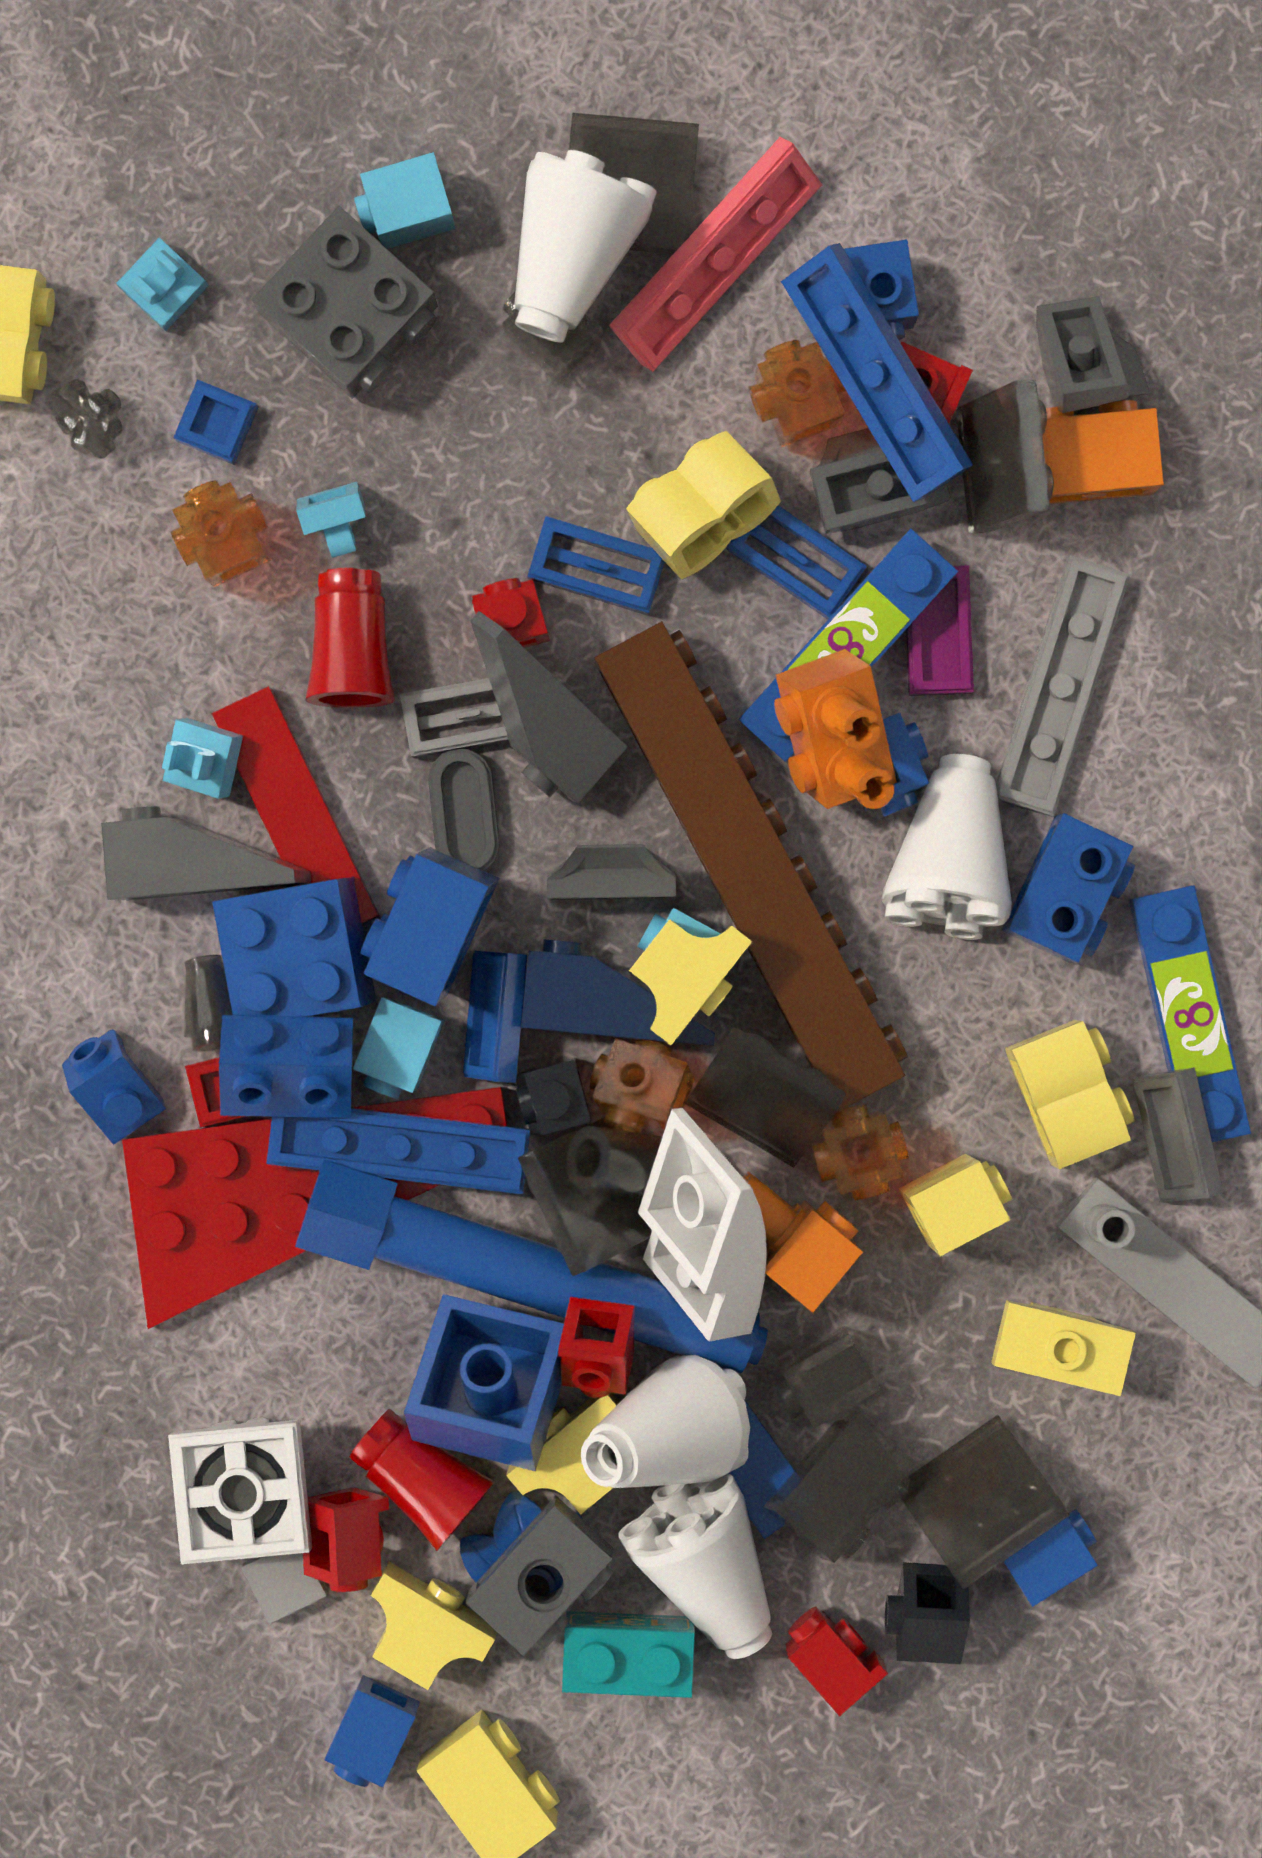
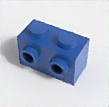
(1069, 889)
(286, 1066)

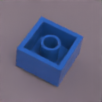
(429, 926)
(294, 950)
(486, 1383)

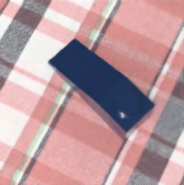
(591, 998)

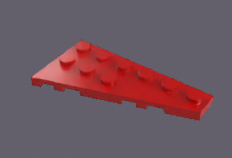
(221, 1215)

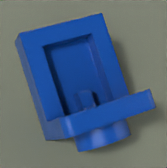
(906, 752)
(111, 1086)

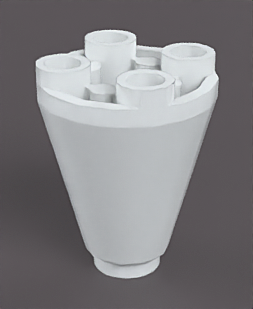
(573, 238)
(952, 855)
(672, 1428)
(705, 1561)

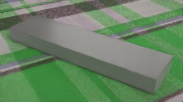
(1061, 686)

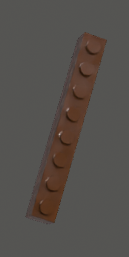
(748, 864)

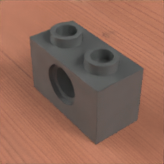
(553, 1539)

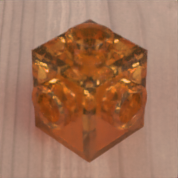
(791, 413)
(233, 550)
(640, 1085)
(881, 1165)

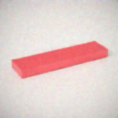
(716, 254)

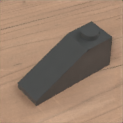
(543, 719)
(172, 857)

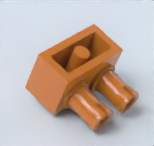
(836, 731)
(805, 1245)

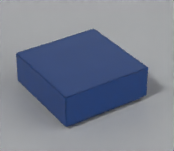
(215, 422)

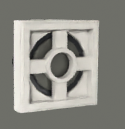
(240, 1491)

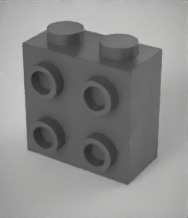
(347, 304)

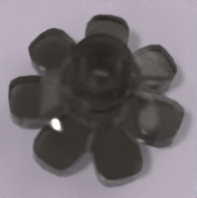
(87, 417)

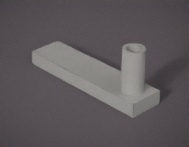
(1168, 1278)

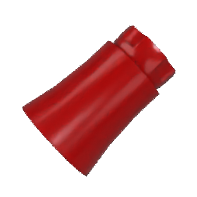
(349, 642)
(420, 1478)

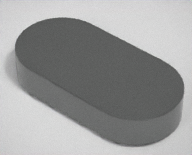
(464, 808)

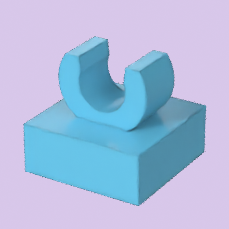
(162, 284)
(333, 512)
(201, 758)

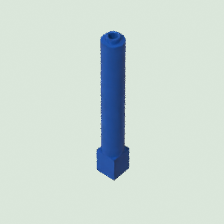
(360, 1219)

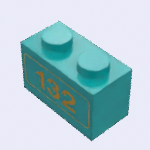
(628, 1654)

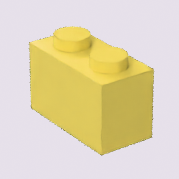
(957, 1202)
(489, 1788)

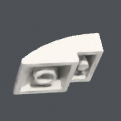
(704, 1232)

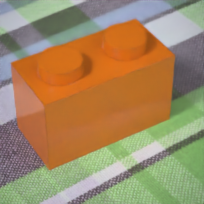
(1103, 453)

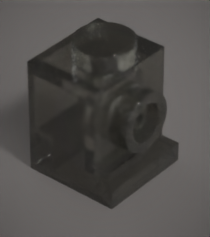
(554, 358)

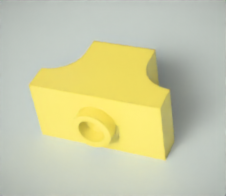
(687, 974)
(1063, 1347)
(560, 1458)
(426, 1626)

